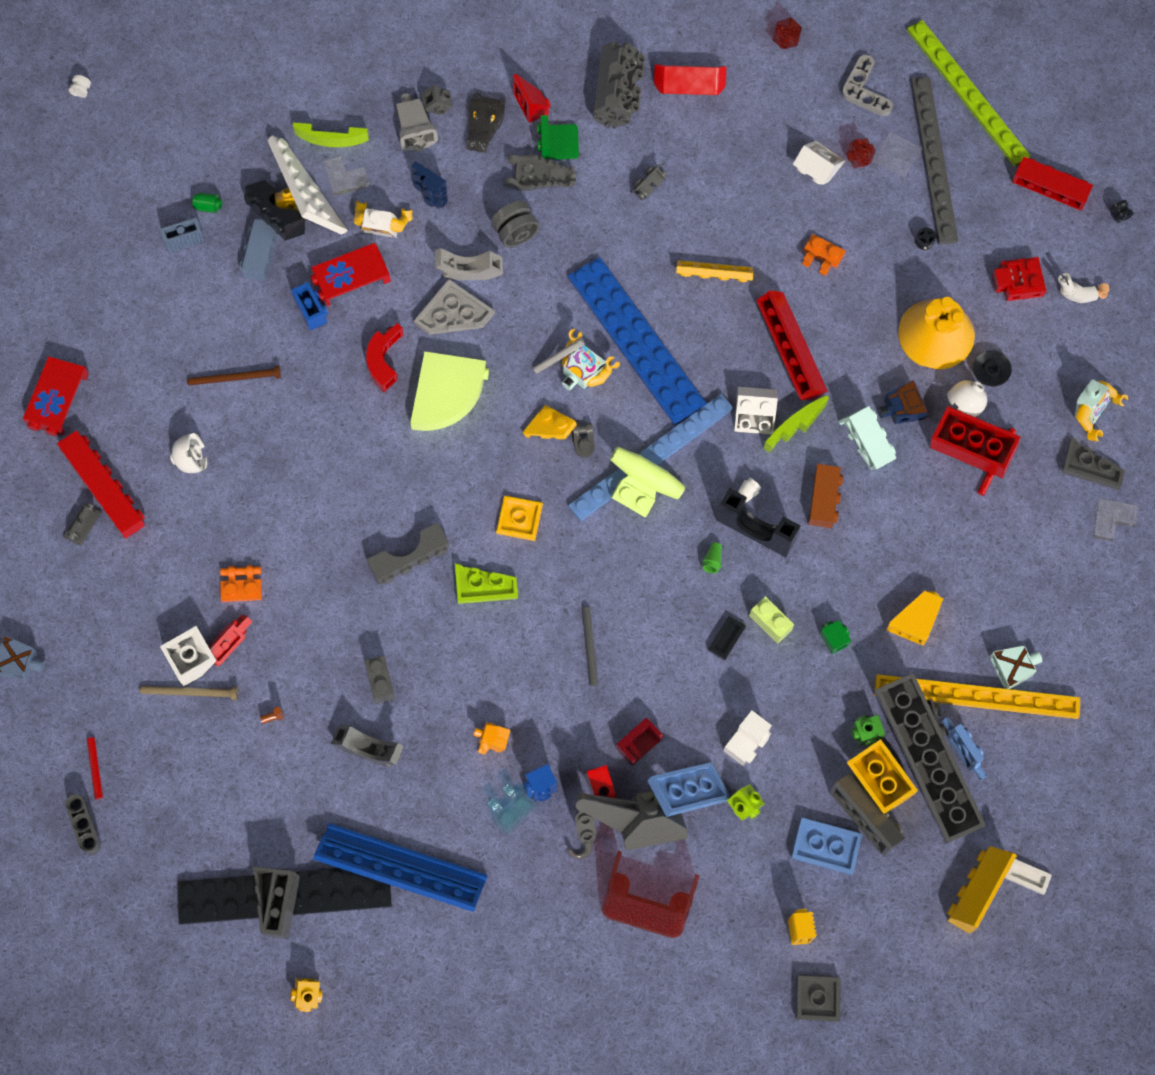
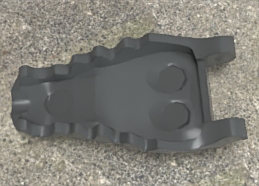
(537, 173)

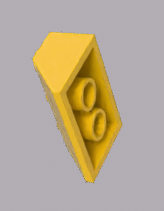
(882, 777)

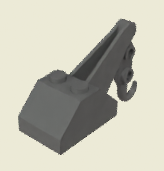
(638, 820)

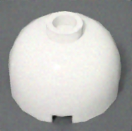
(968, 397)
(187, 452)

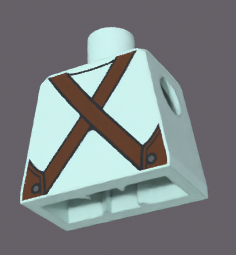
(1015, 665)

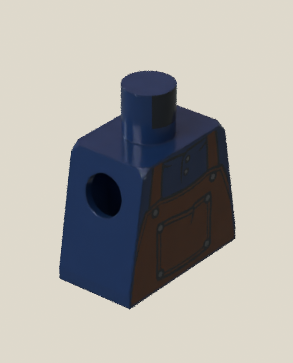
(904, 404)

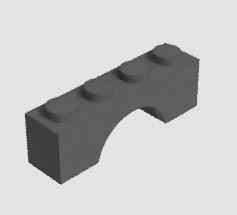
(386, 566)

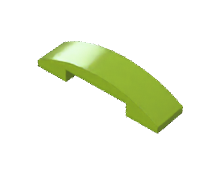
(331, 139)

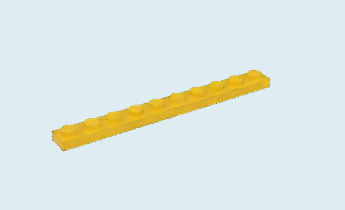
(993, 698)

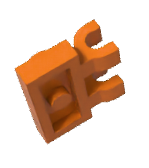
(824, 251)

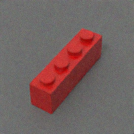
(1052, 183)

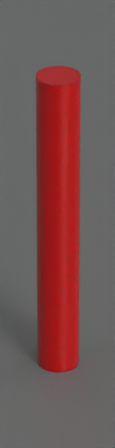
(95, 773)

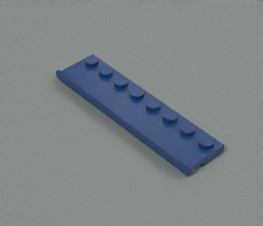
(400, 867)

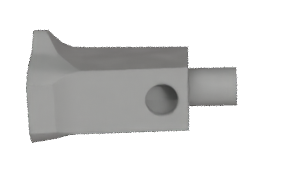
(416, 129)

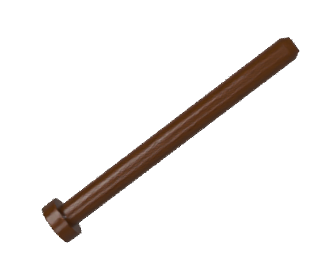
(236, 376)

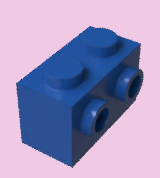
(309, 306)
(540, 783)

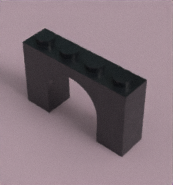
(735, 515)

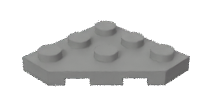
(453, 311)

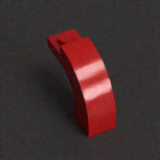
(379, 371)

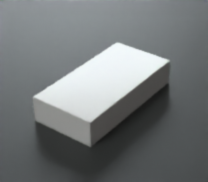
(1028, 876)

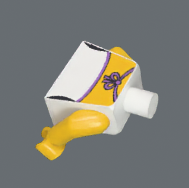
(380, 222)

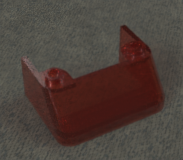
(645, 913)

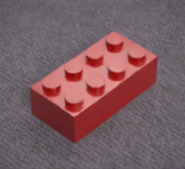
(975, 442)

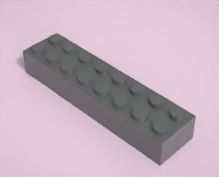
(930, 758)

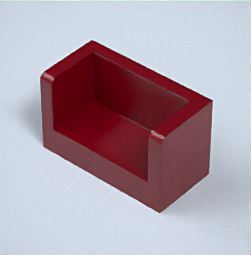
(639, 741)

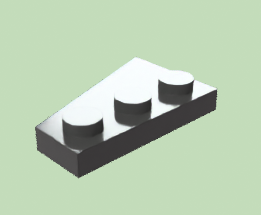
(1088, 466)

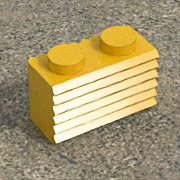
(801, 927)

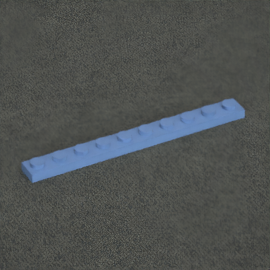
(656, 453)

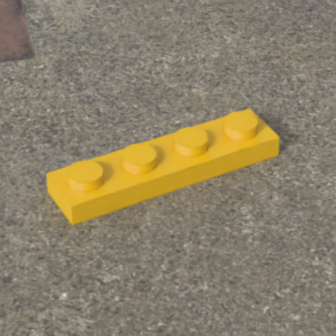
(708, 270)

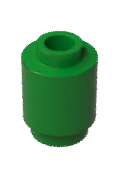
(207, 202)

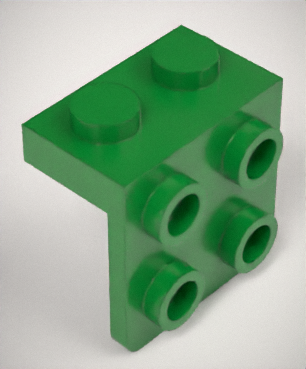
(557, 140)

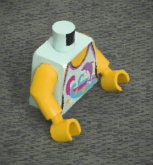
(585, 366)
(1093, 402)

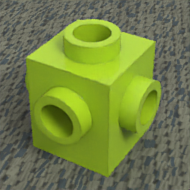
(746, 803)

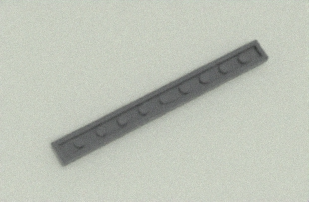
(934, 161)

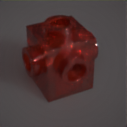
(787, 33)
(860, 153)

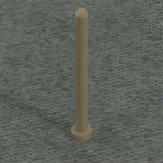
(185, 691)

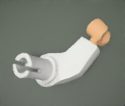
(1081, 294)

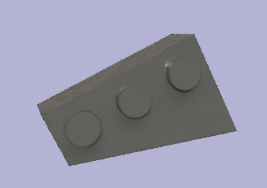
(276, 900)

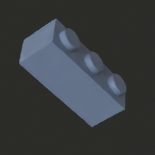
(258, 250)

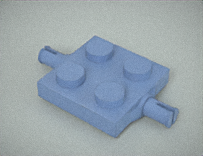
(969, 752)

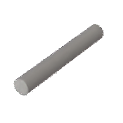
(559, 355)

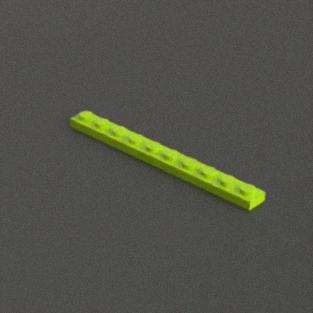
(968, 93)

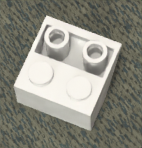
(755, 410)

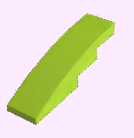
(800, 420)

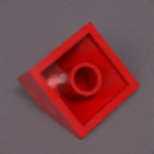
(530, 99)

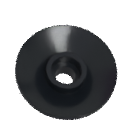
(995, 361)

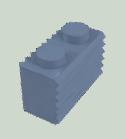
(182, 235)

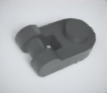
(584, 446)

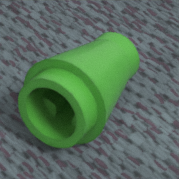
(712, 560)

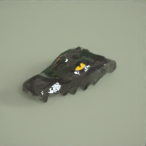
(483, 119)

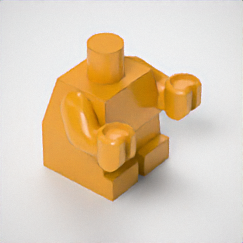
(492, 738)

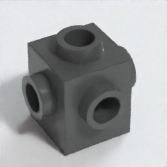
(437, 100)

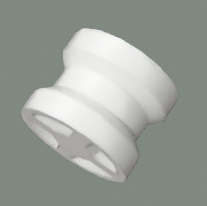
(79, 86)

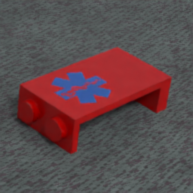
(349, 272)
(53, 396)

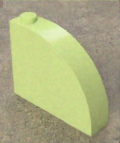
(446, 390)

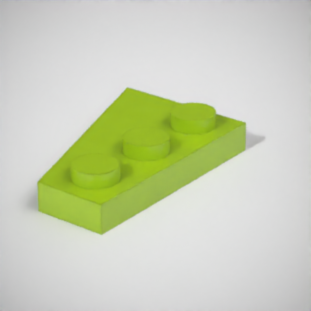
(483, 586)

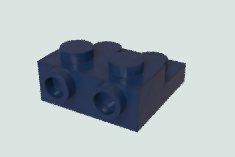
(431, 184)

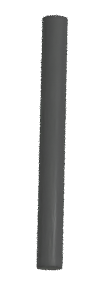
(590, 646)

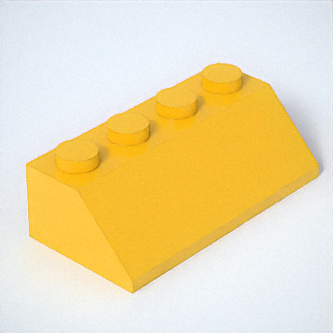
(981, 888)

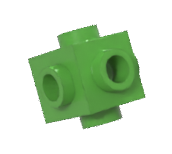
(874, 730)

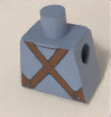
(18, 659)

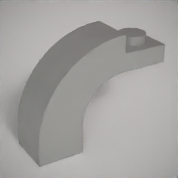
(469, 268)

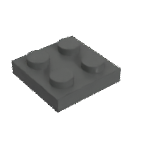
(818, 998)

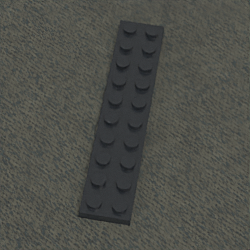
(317, 893)

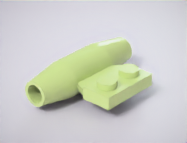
(643, 481)

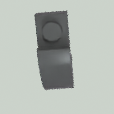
(367, 747)

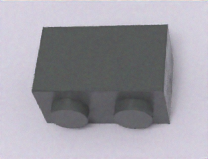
(379, 679)

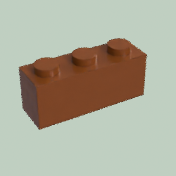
(825, 496)

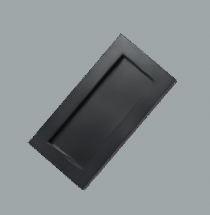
(726, 638)

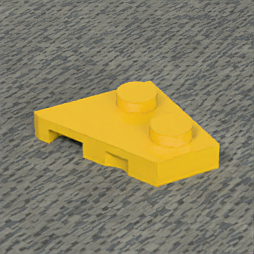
(550, 424)

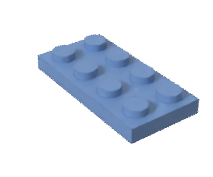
(688, 789)

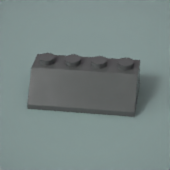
(866, 814)

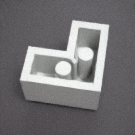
(750, 735)

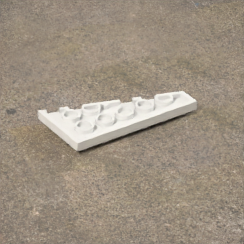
(303, 189)

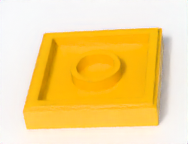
(519, 518)

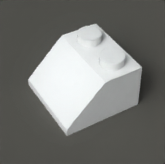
(818, 162)
(188, 655)

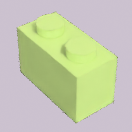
(771, 620)

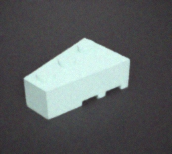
(869, 437)

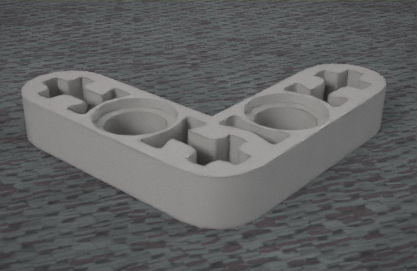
(857, 88)

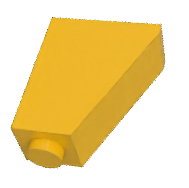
(917, 618)

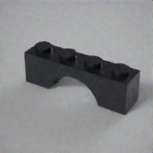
(285, 222)

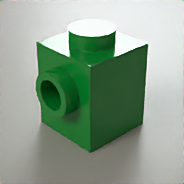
(835, 636)

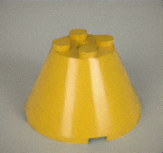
(936, 333)

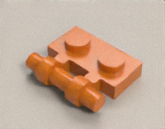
(241, 589)

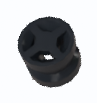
(1121, 211)
(929, 237)

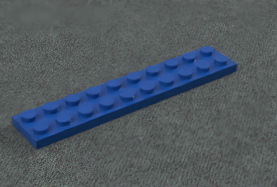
(637, 341)

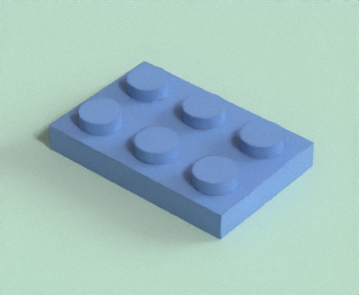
(826, 846)

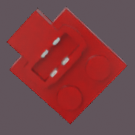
(1019, 279)

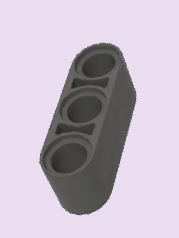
(76, 818)

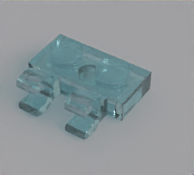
(514, 812)

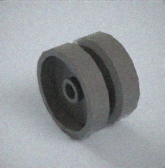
(515, 224)

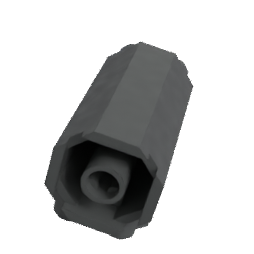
(616, 89)

